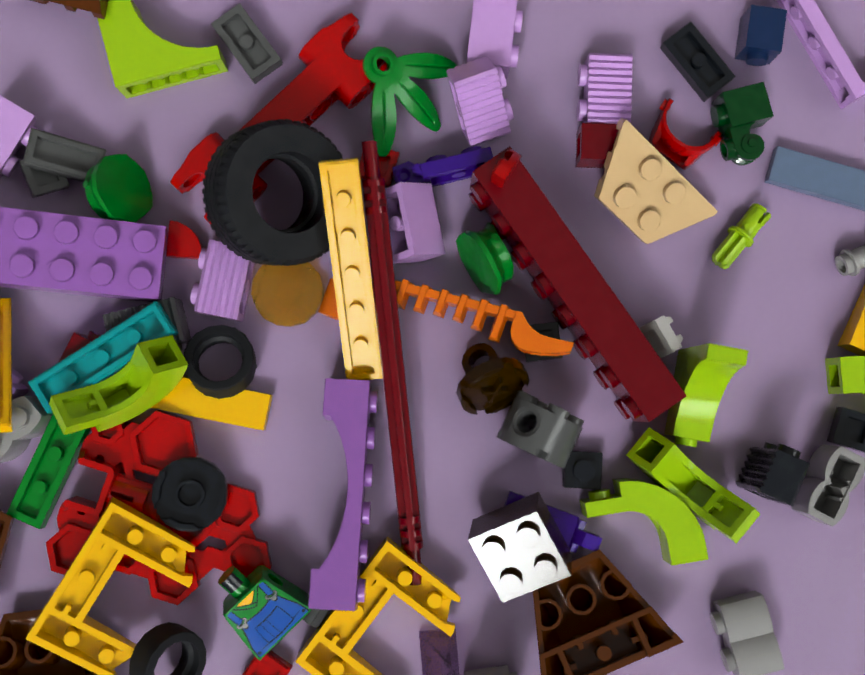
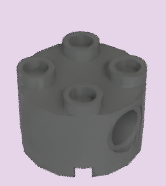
(541, 429)

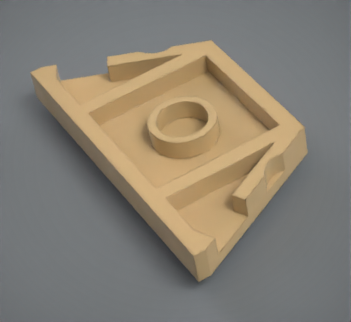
(647, 189)

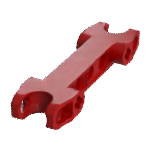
(326, 79)

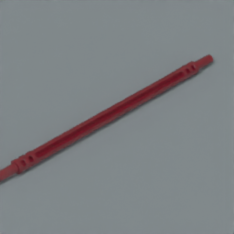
(392, 356)

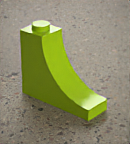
(145, 61)
(703, 376)

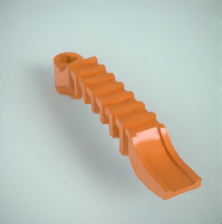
(522, 334)

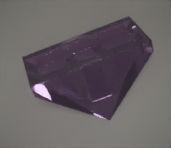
(438, 653)

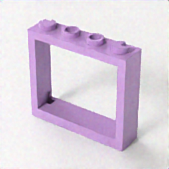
(824, 50)

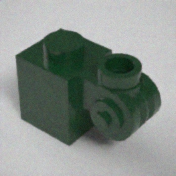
(737, 113)

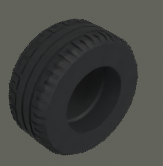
(230, 192)

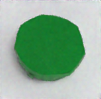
(118, 189)
(485, 258)

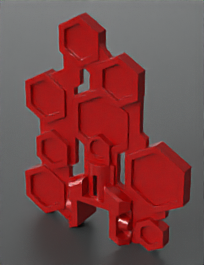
(150, 449)

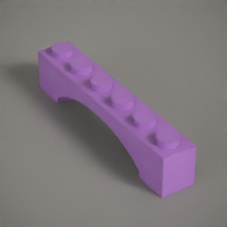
(338, 579)

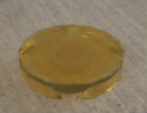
(287, 293)

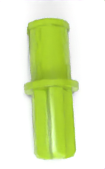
(740, 236)

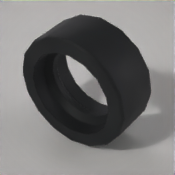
(216, 335)
(158, 640)

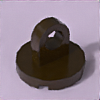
(489, 384)

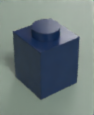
(760, 35)

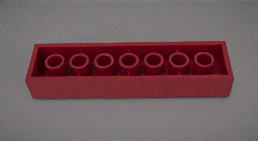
(576, 292)

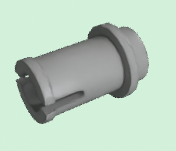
(850, 261)

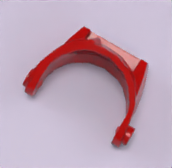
(673, 149)

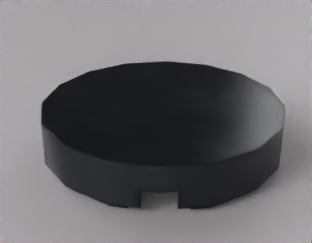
(190, 494)

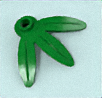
(411, 96)

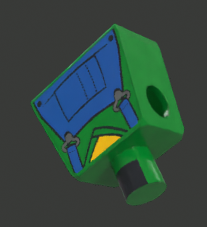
(262, 607)

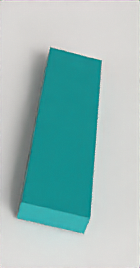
(103, 355)

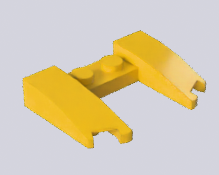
(386, 574)
(64, 621)

